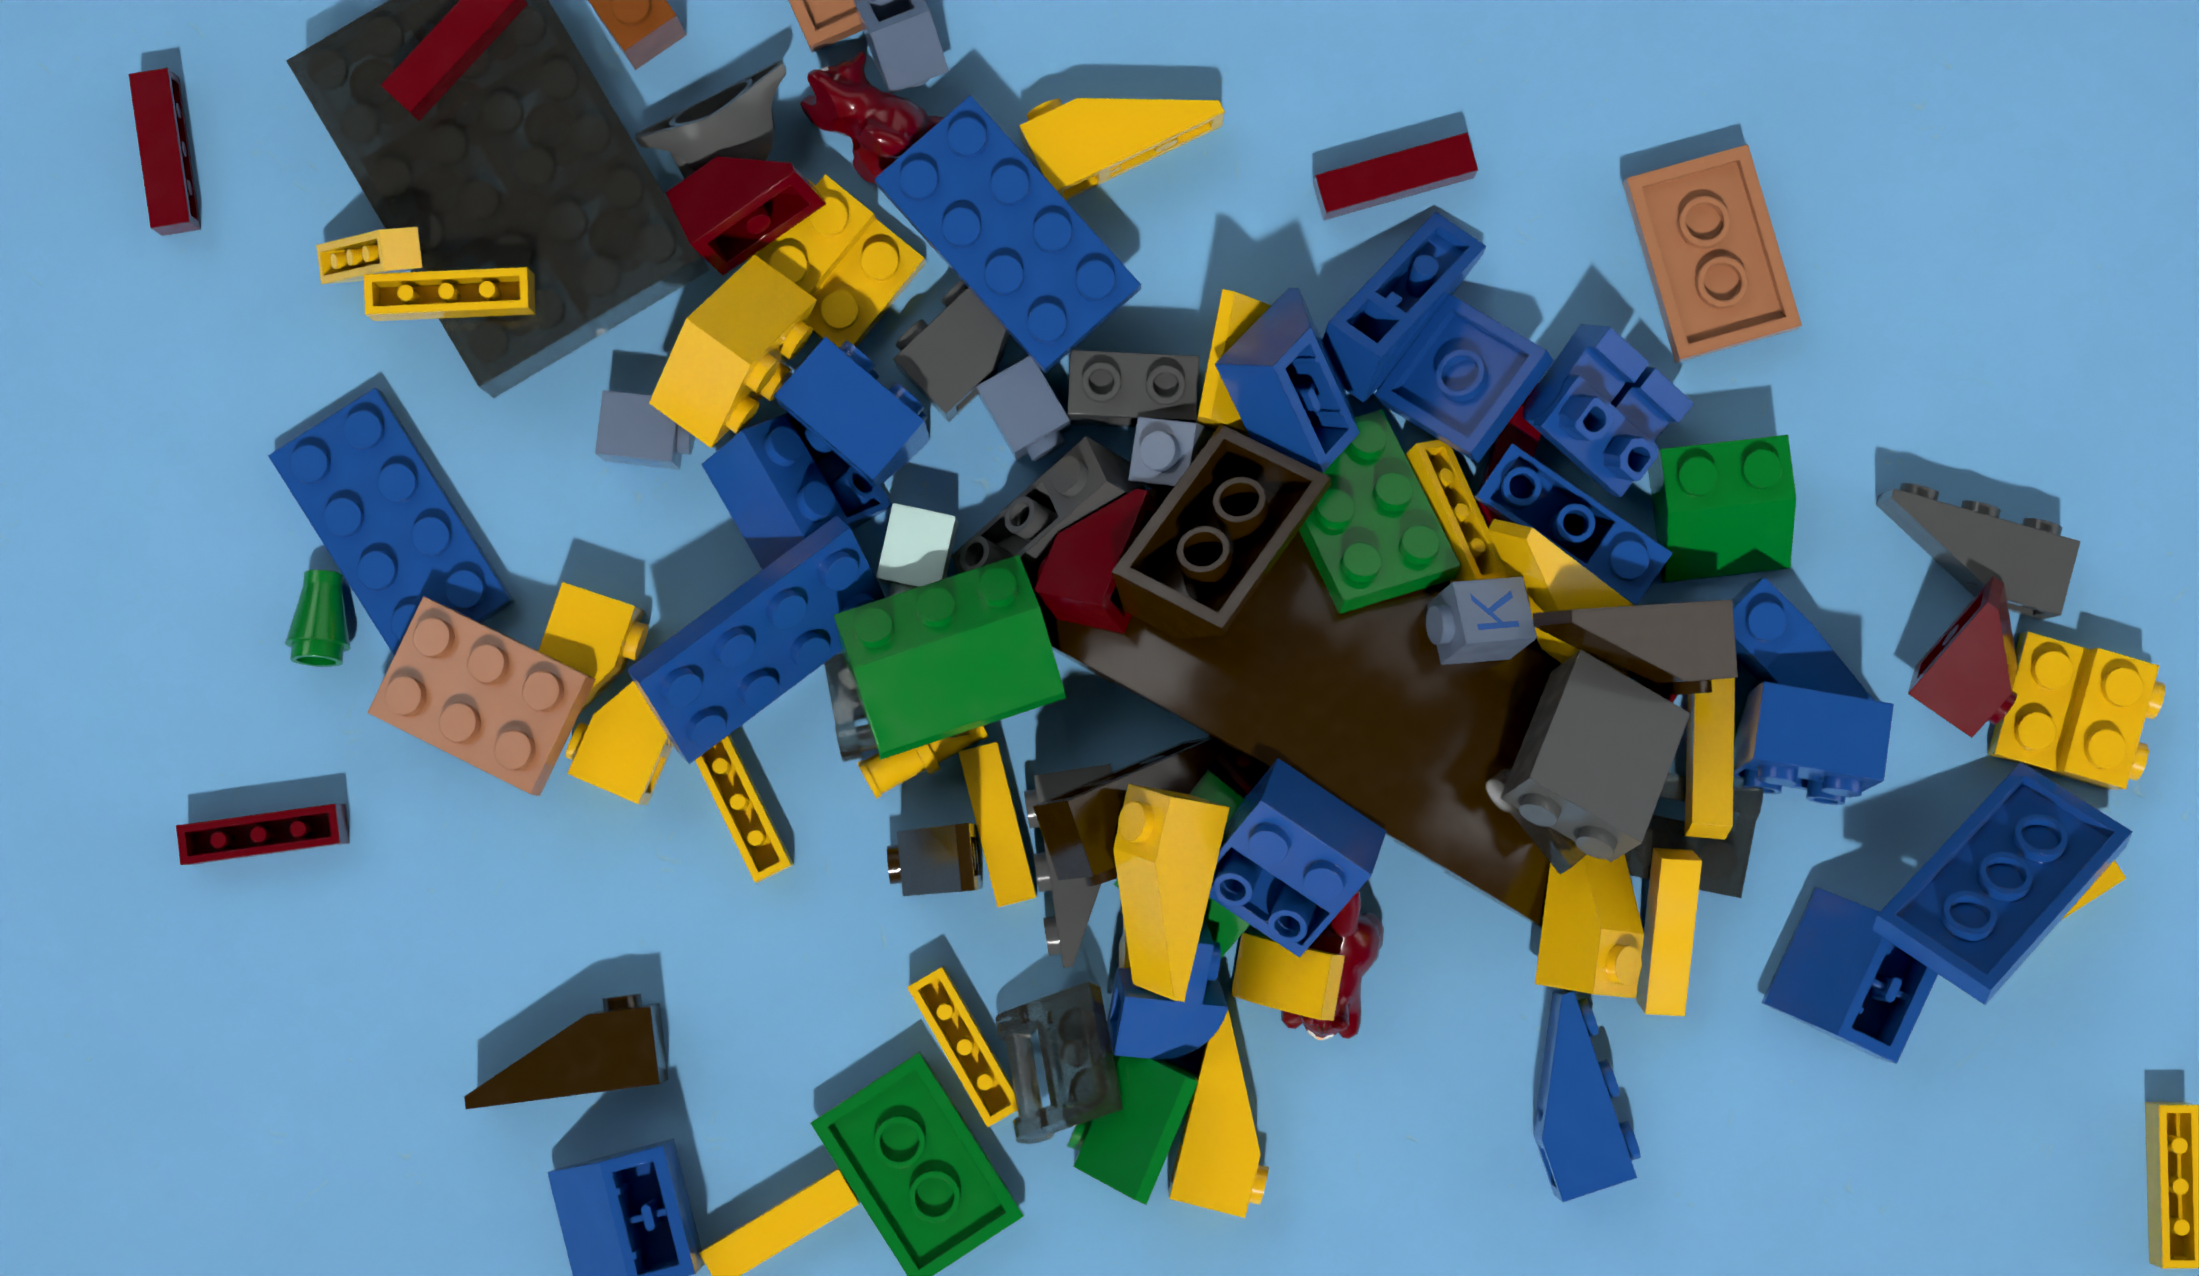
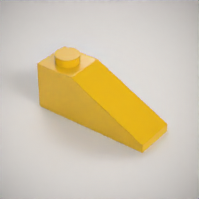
(1104, 137)
(1550, 579)
(593, 635)
(621, 748)
(1165, 875)
(1591, 930)
(1219, 1142)

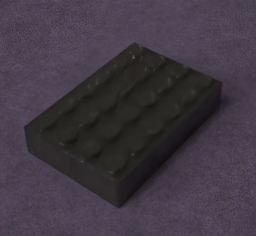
(505, 174)

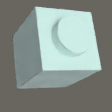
(916, 548)

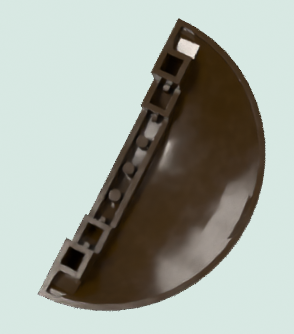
(1354, 710)

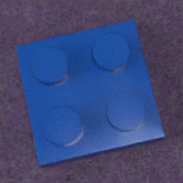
(1464, 378)

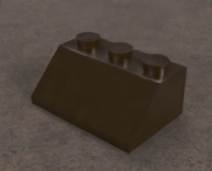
(1216, 536)

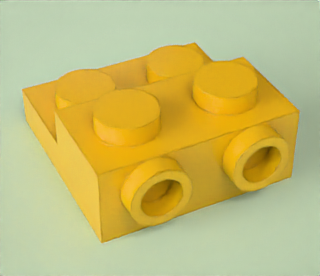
(845, 263)
(2079, 712)

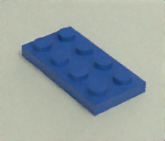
(1007, 234)
(387, 518)
(756, 640)
(2002, 882)

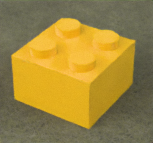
(734, 352)

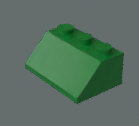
(949, 656)

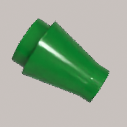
(319, 622)

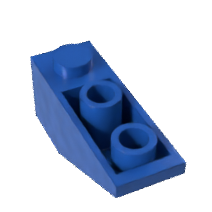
(1594, 536)
(1575, 1117)

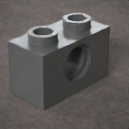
(1125, 386)

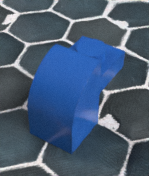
(1161, 1028)

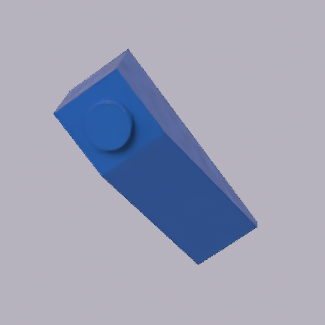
(1397, 303)
(1784, 646)

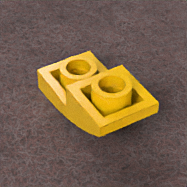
(1285, 982)

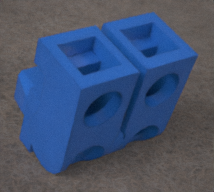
(1605, 407)

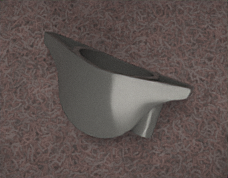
(724, 125)

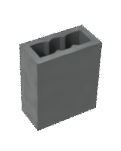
(1595, 757)

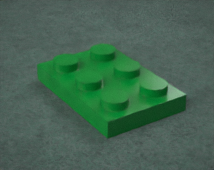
(1375, 525)
(917, 1168)

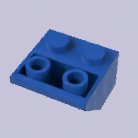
(1289, 386)
(853, 413)
(787, 485)
(1811, 742)
(1293, 858)
(1849, 978)
(628, 1214)

